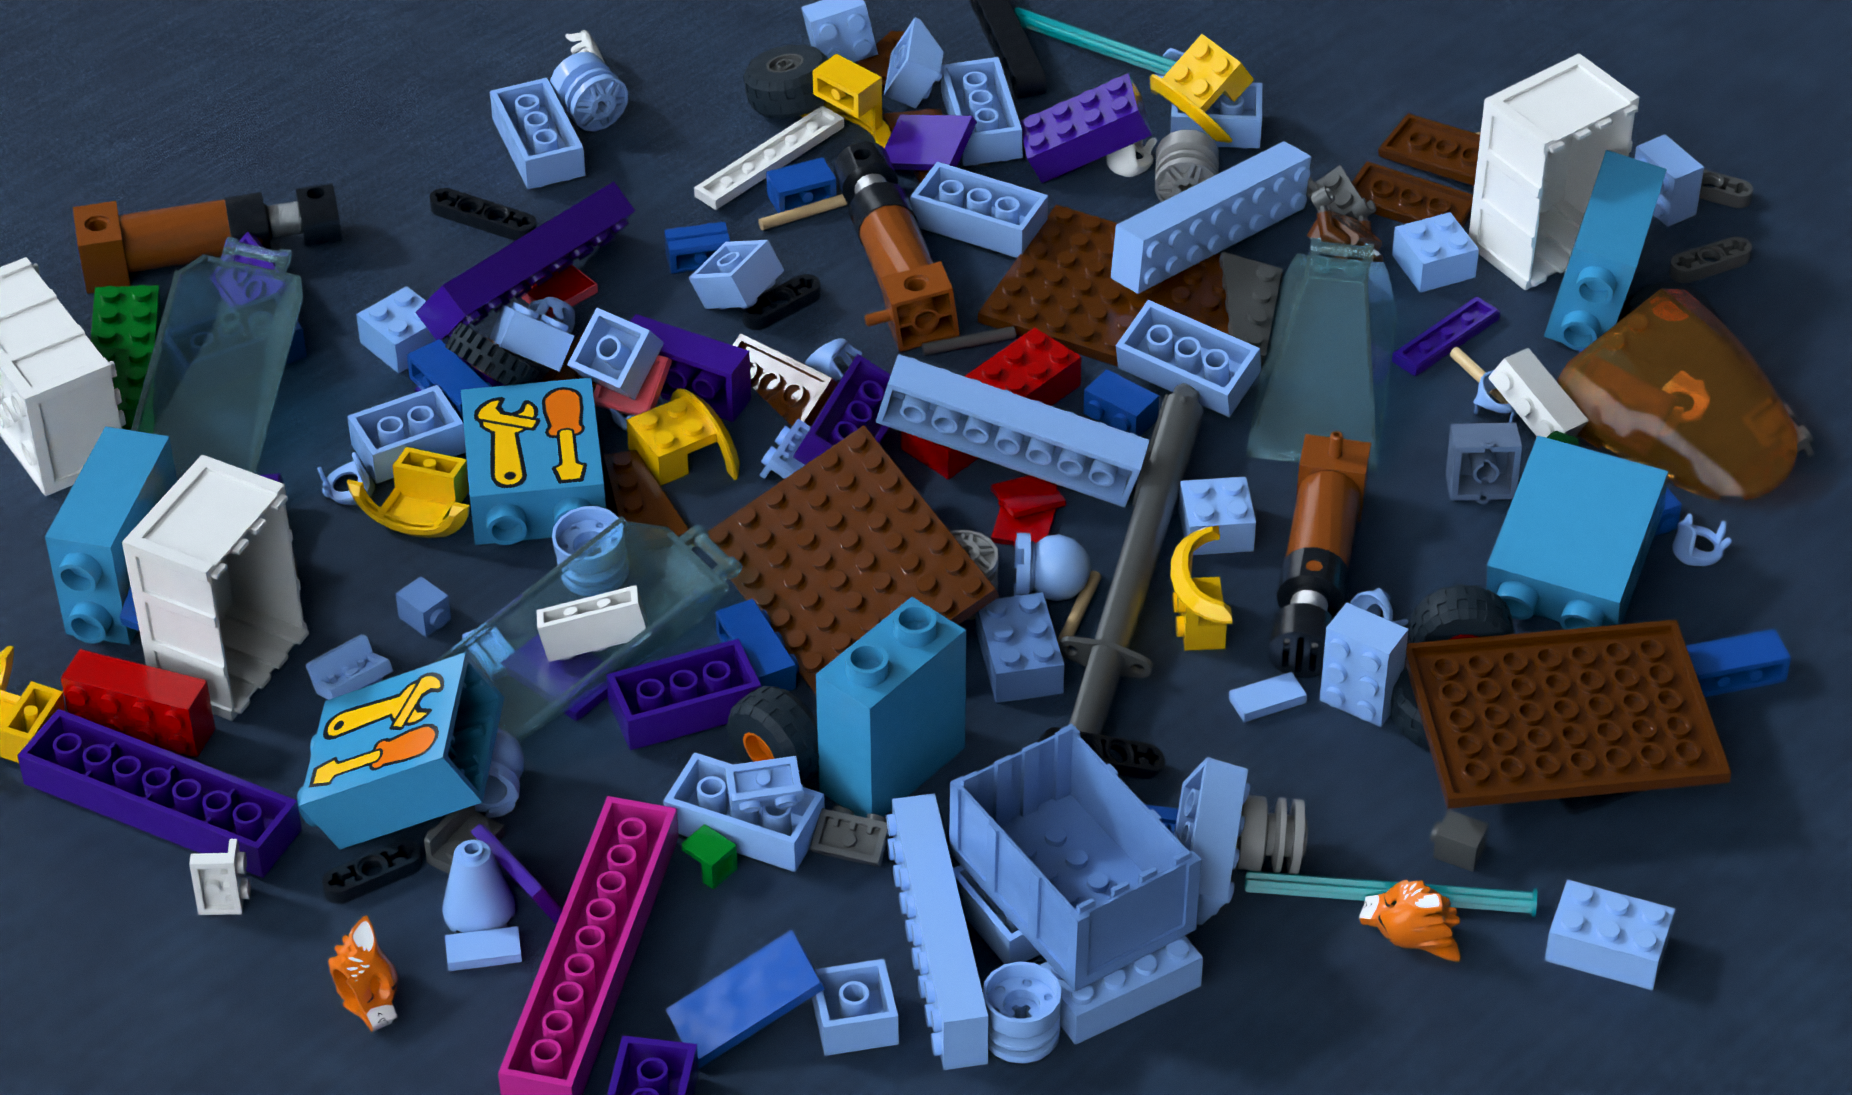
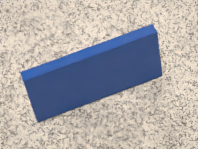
(746, 998)

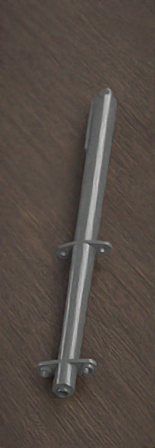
(1154, 502)

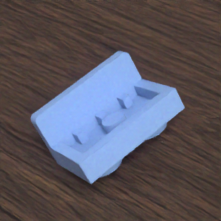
(347, 668)
(764, 784)

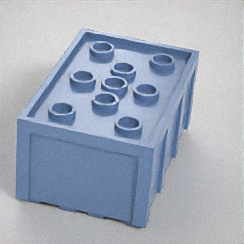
(1073, 857)

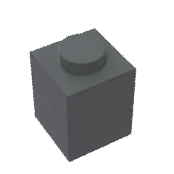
(1459, 840)

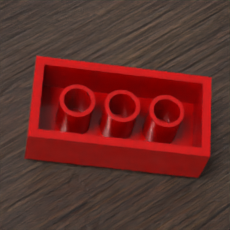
(140, 701)

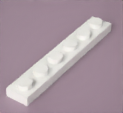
(768, 156)

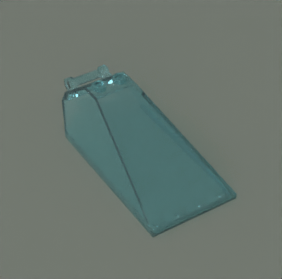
(1326, 353)
(221, 356)
(674, 591)

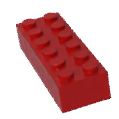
(1028, 367)

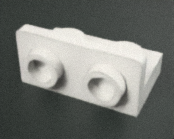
(220, 881)

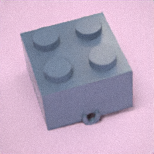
(1483, 461)

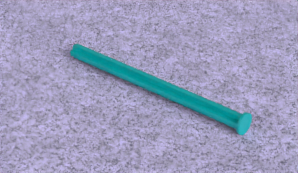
(1094, 42)
(1361, 888)

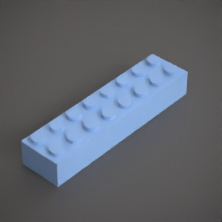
(1210, 217)
(1012, 430)
(938, 932)

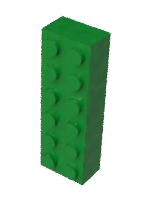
(125, 332)

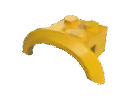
(1200, 80)
(852, 94)
(676, 429)
(424, 497)
(1198, 600)
(24, 714)

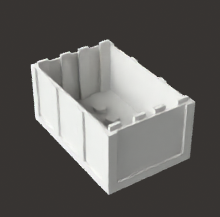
(1541, 163)
(51, 382)
(217, 582)

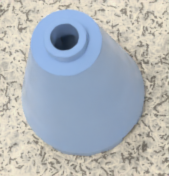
(476, 891)

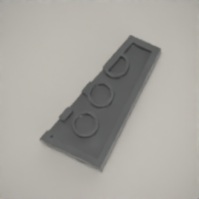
(1250, 298)

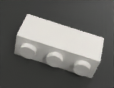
(1537, 395)
(591, 623)

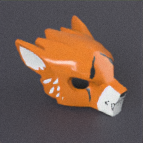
(1416, 921)
(365, 976)

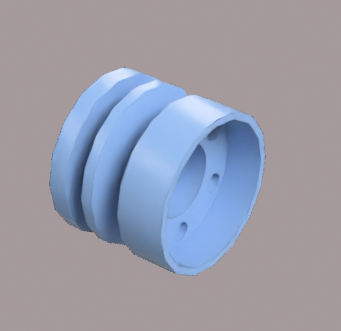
(589, 91)
(578, 528)
(1022, 1012)

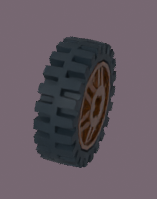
(490, 358)

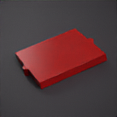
(1027, 495)
(1007, 527)

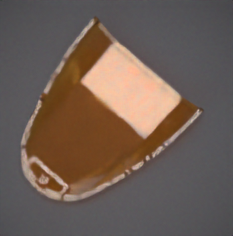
(1683, 398)

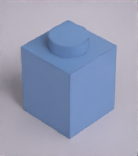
(423, 606)

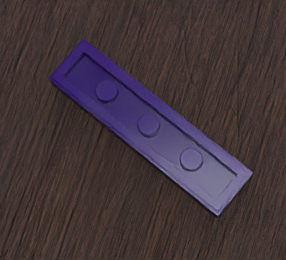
(1445, 335)

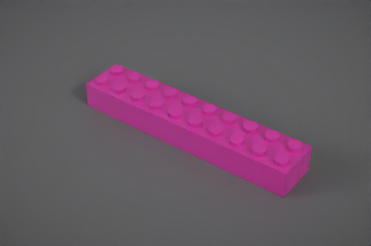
(590, 950)

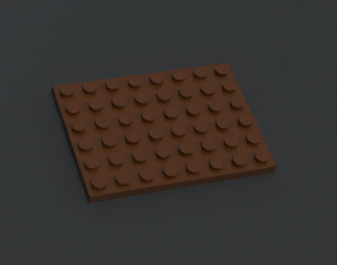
(1069, 294)
(844, 551)
(1564, 714)

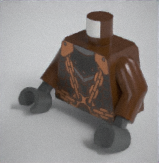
(1341, 228)

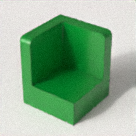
(714, 853)

